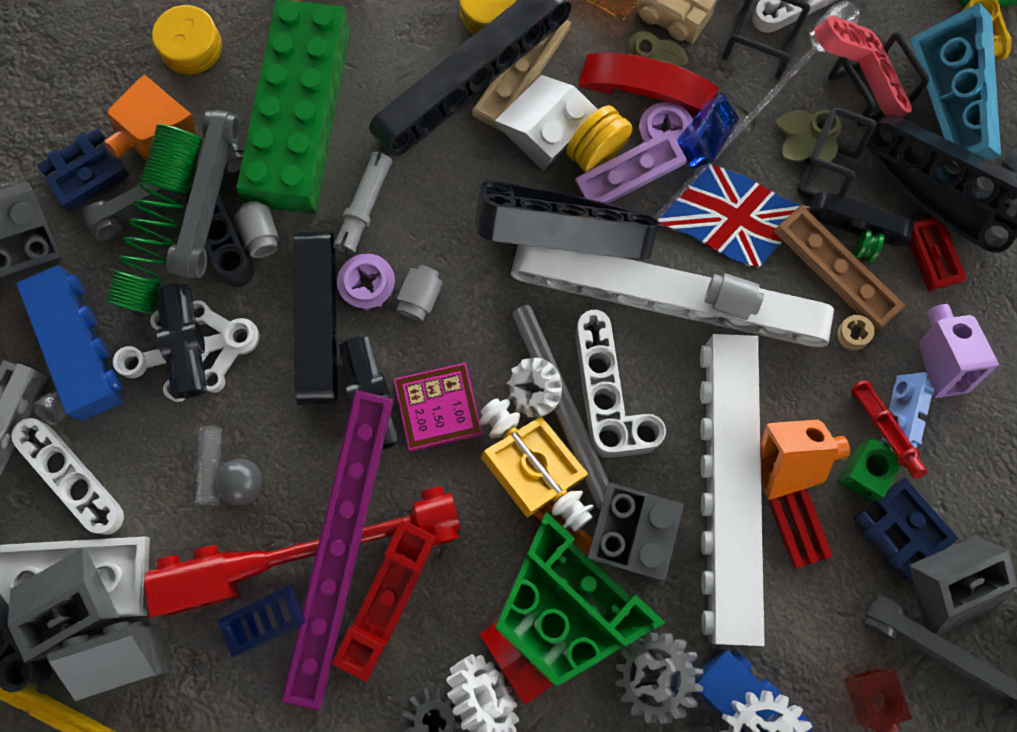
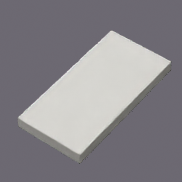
(117, 560)

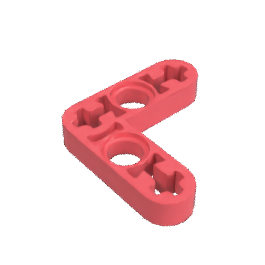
(864, 47)

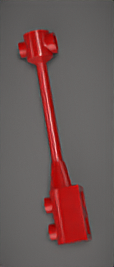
(214, 575)

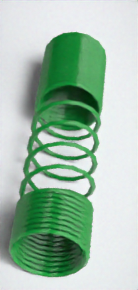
(169, 168)

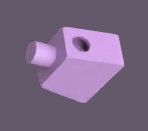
(955, 353)

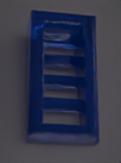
(706, 133)
(234, 631)

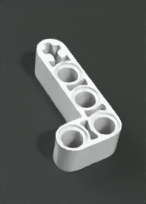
(609, 384)

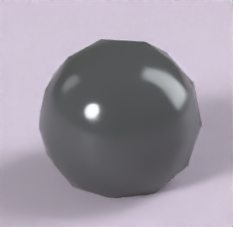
(238, 482)

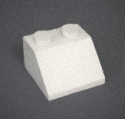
(545, 119)

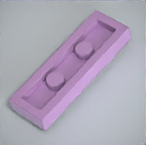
(632, 169)

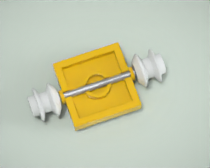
(534, 465)

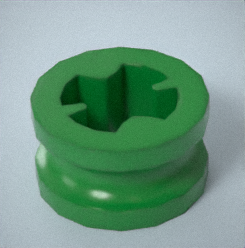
(869, 246)

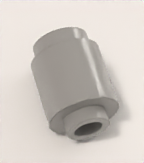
(257, 229)
(419, 293)
(734, 296)

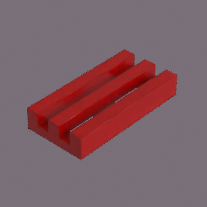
(929, 256)
(813, 523)

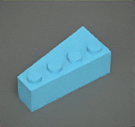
(963, 79)

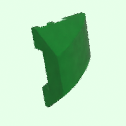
(567, 609)

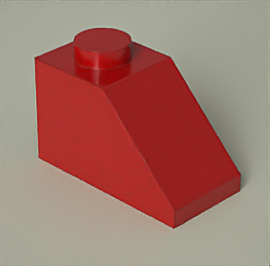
(519, 671)

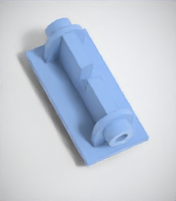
(909, 398)

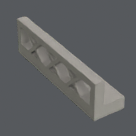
(16, 402)

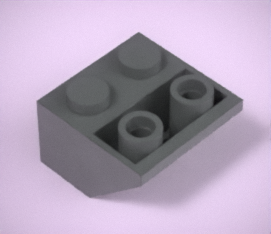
(23, 231)
(635, 532)
(962, 583)
(58, 605)
(109, 660)

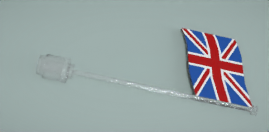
(729, 208)

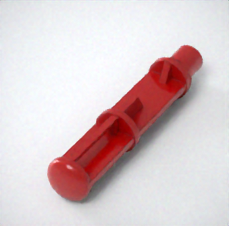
(889, 429)

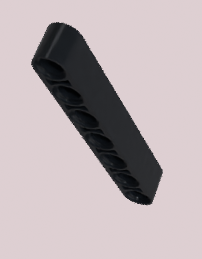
(466, 72)

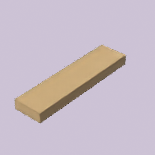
(517, 78)

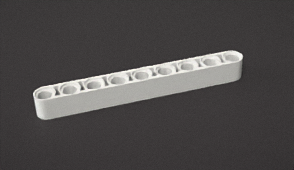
(669, 293)

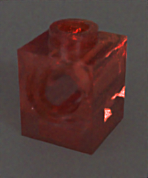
(862, 690)

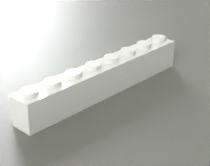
(733, 492)

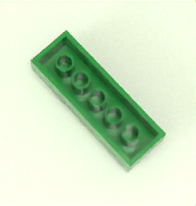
(294, 106)

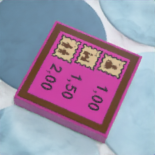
(437, 407)

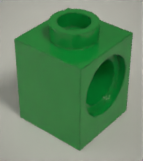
(860, 480)

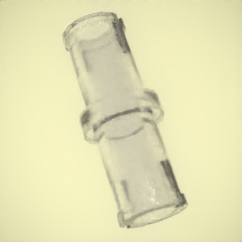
(207, 465)

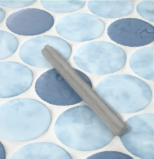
(565, 409)

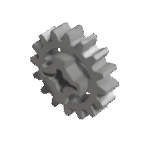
(675, 683)

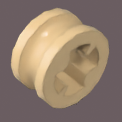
(844, 332)

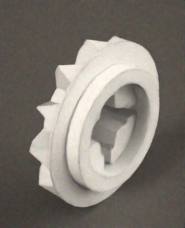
(544, 376)

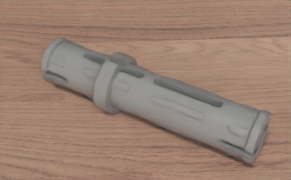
(357, 216)

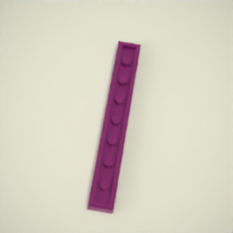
(337, 550)

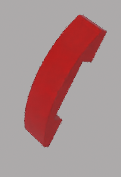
(647, 78)
(385, 600)

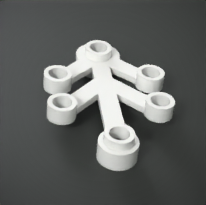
(225, 340)

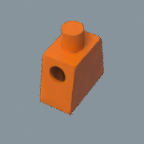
(137, 114)
(798, 456)

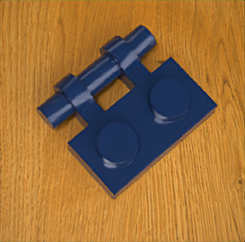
(87, 175)
(912, 519)

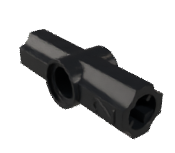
(181, 341)
(364, 376)

